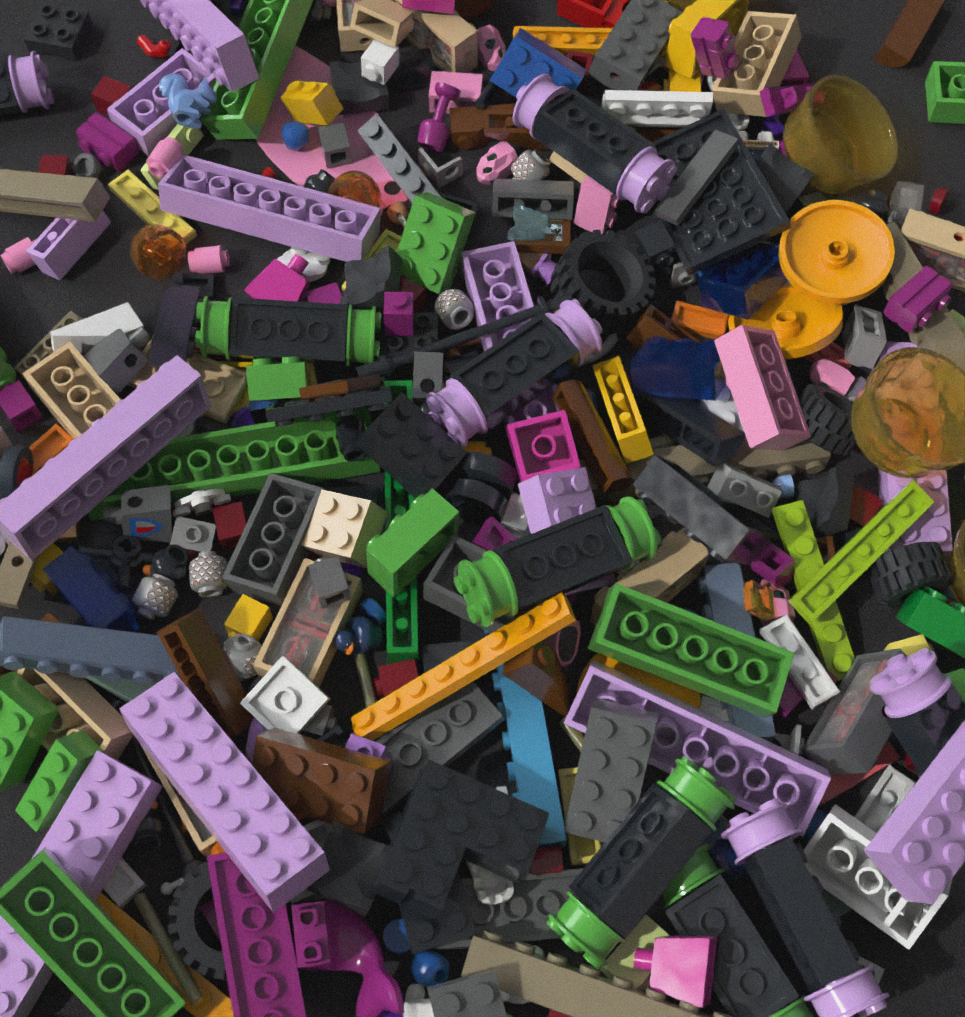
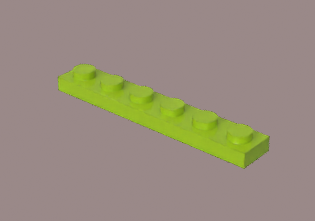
(801, 545)
(860, 552)

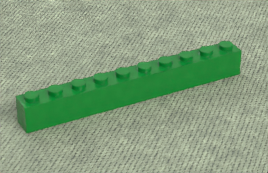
(401, 609)

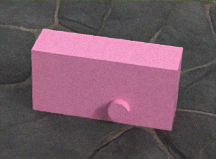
(762, 388)

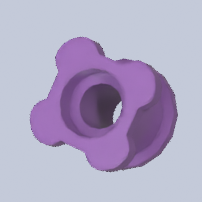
(544, 269)

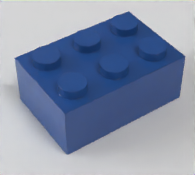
(531, 57)

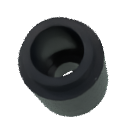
(348, 432)

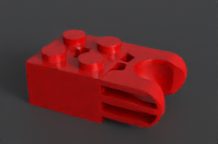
(592, 12)

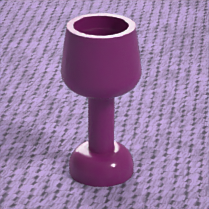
(433, 132)

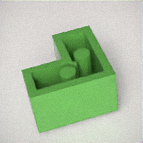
(276, 380)

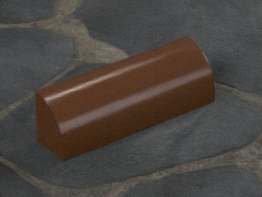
(907, 32)
(592, 437)
(206, 670)

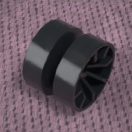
(482, 488)

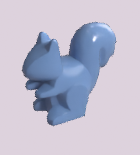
(185, 103)

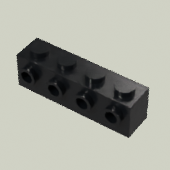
(176, 324)

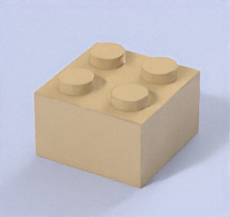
(343, 527)

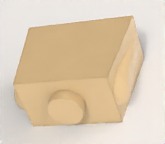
(382, 20)

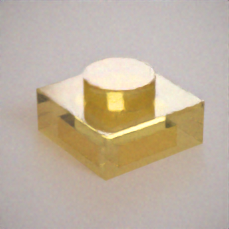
(758, 600)

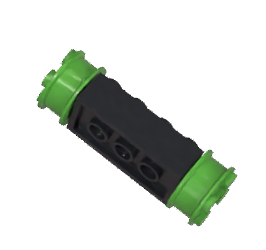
(287, 329)
(556, 560)
(640, 861)
(746, 967)

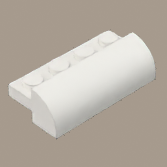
(657, 107)

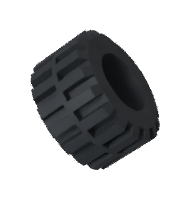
(828, 419)
(909, 569)

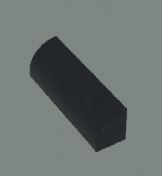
(692, 427)

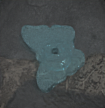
(528, 224)

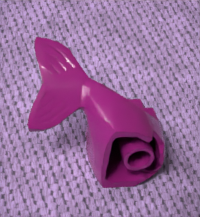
(342, 940)

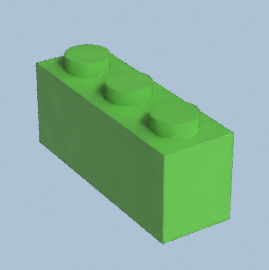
(56, 779)

